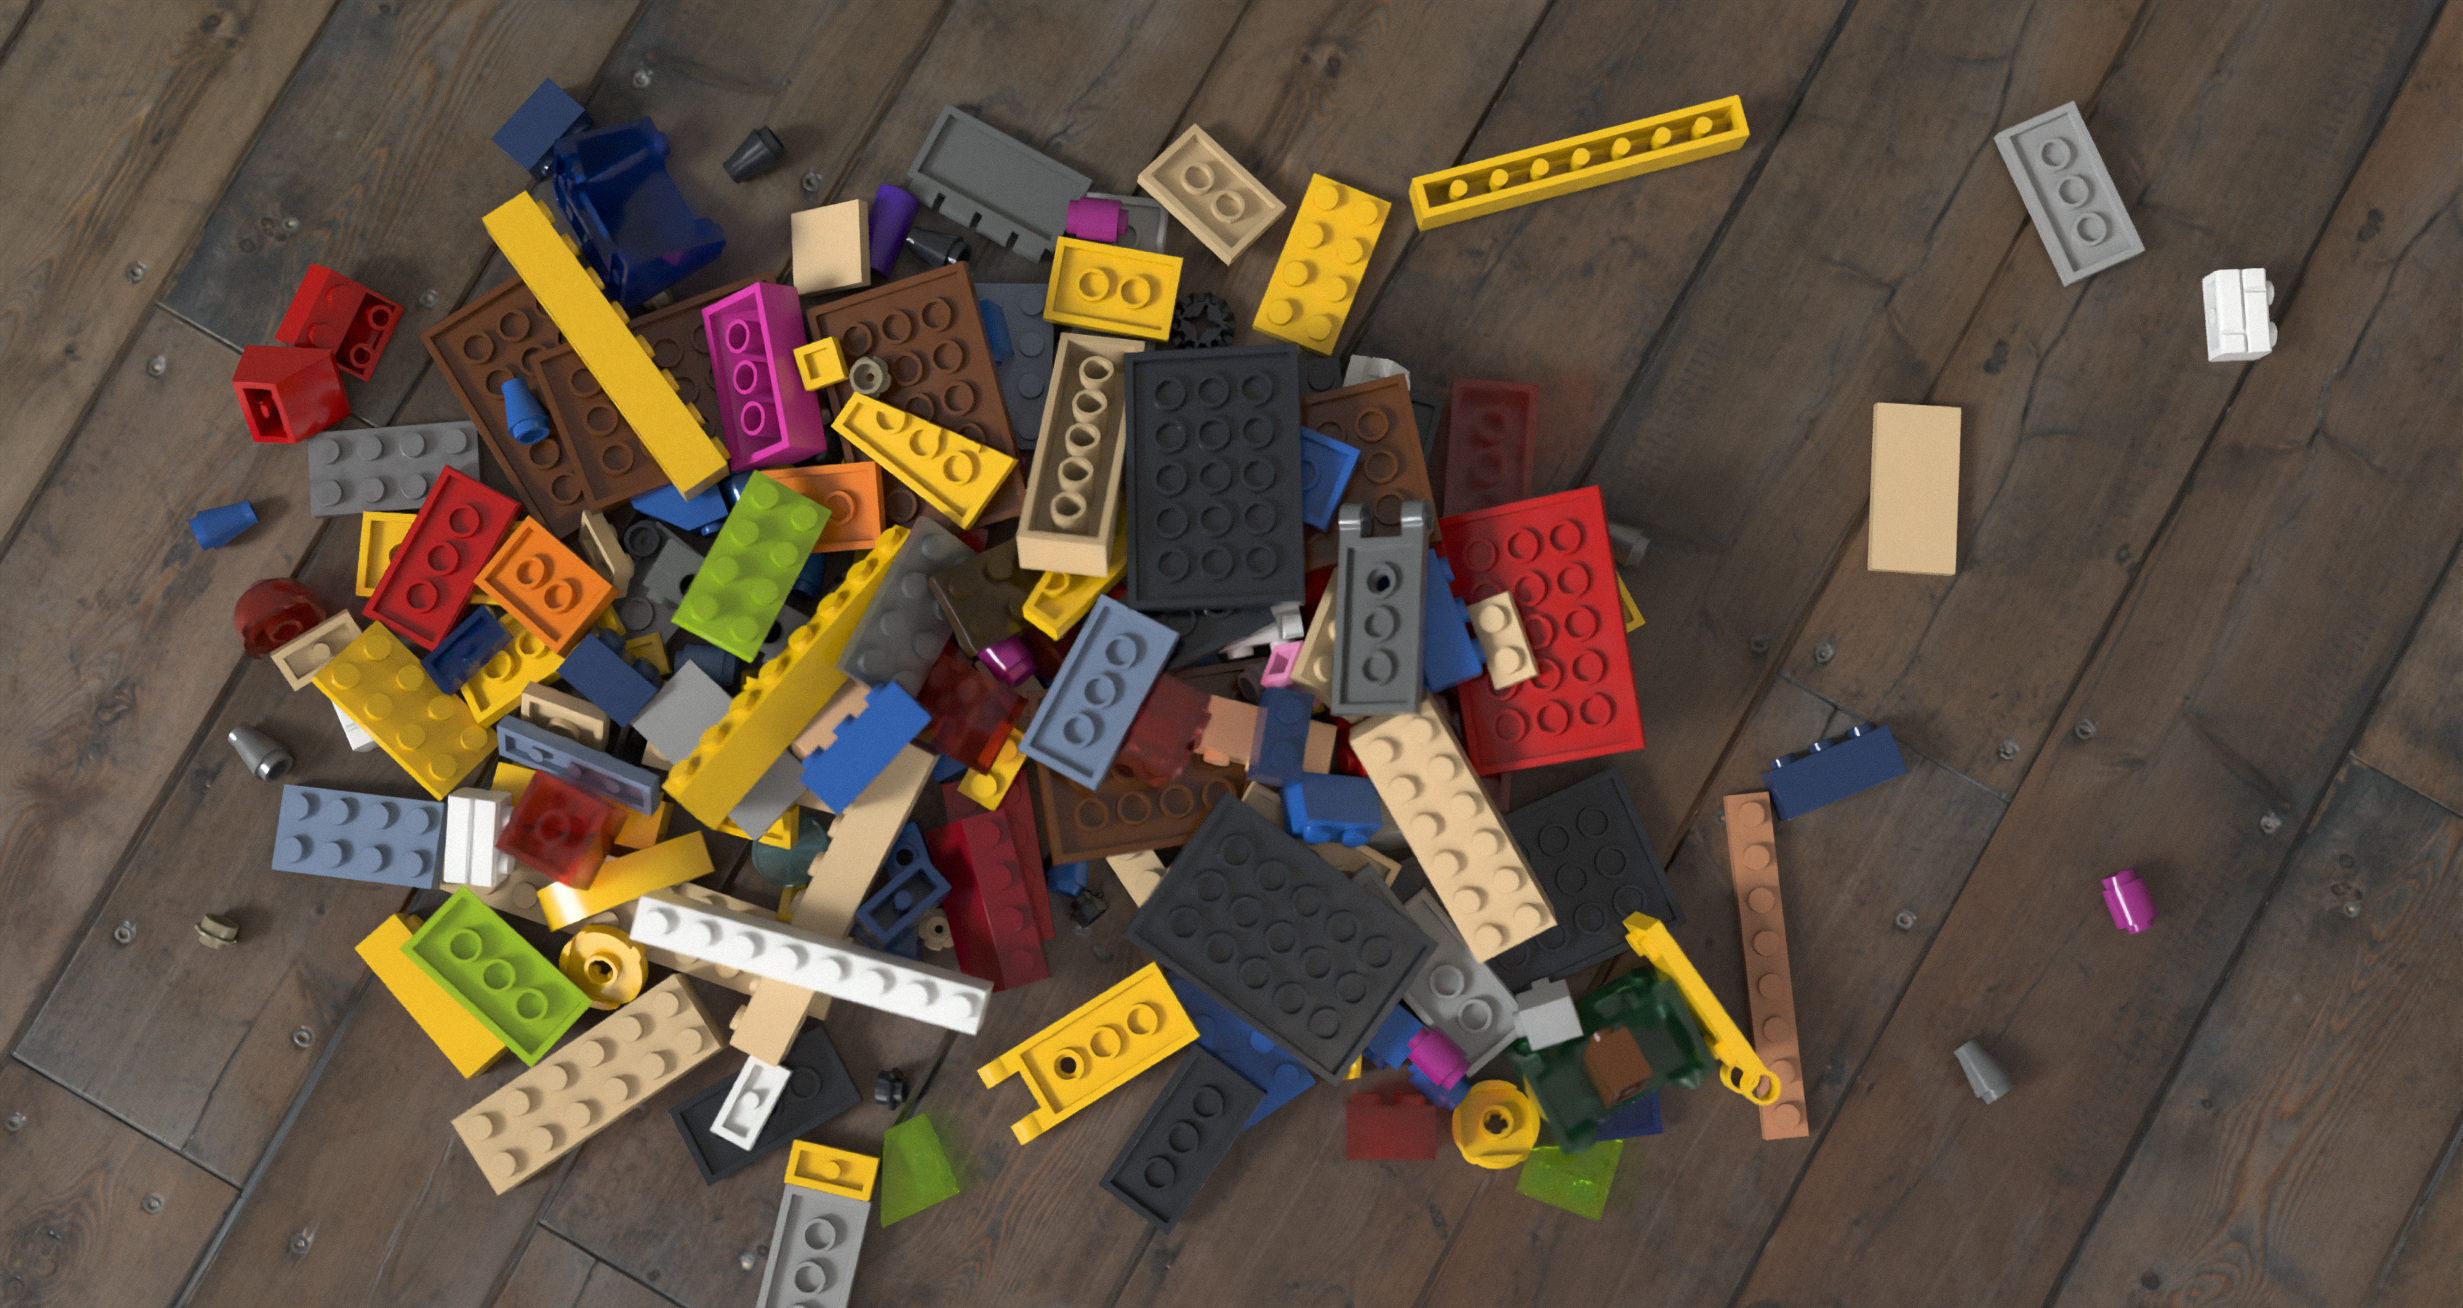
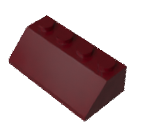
(989, 901)

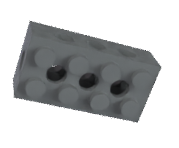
(679, 562)

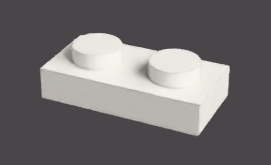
(751, 1102)

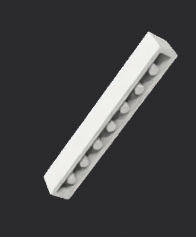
(812, 960)

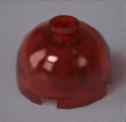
(274, 614)

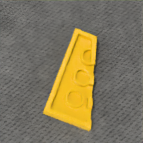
(931, 460)
(1065, 597)

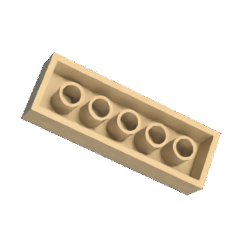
(1078, 460)
(1453, 828)
(590, 1083)

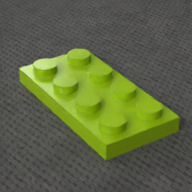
(752, 566)
(496, 975)

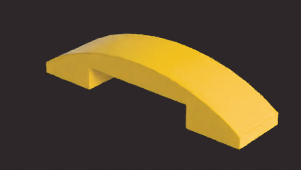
(628, 879)

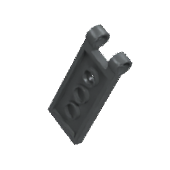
(1381, 631)

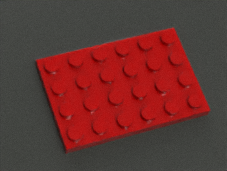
(1567, 591)

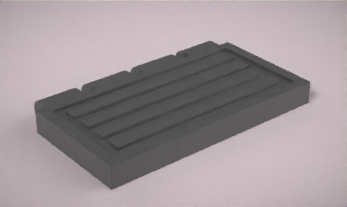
(998, 180)

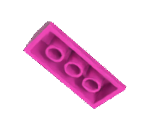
(757, 378)

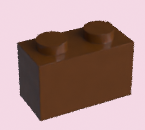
(1615, 1065)

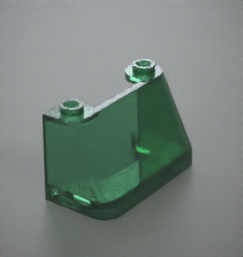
(1661, 1028)

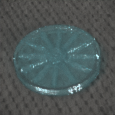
(791, 867)

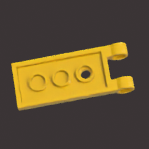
(1720, 1034)
(1109, 1041)

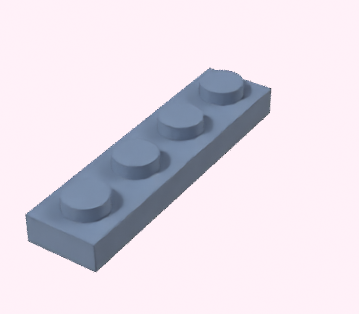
(579, 764)

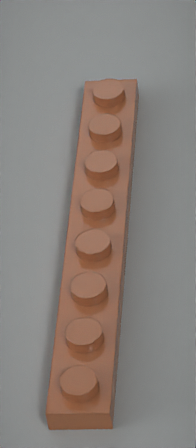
(1765, 961)

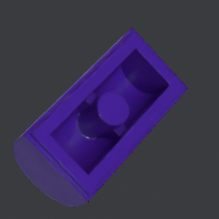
(888, 227)

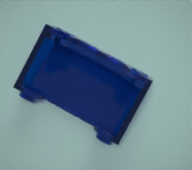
(629, 210)

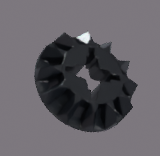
(1191, 307)

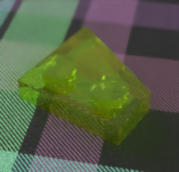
(913, 1170)
(1571, 1181)

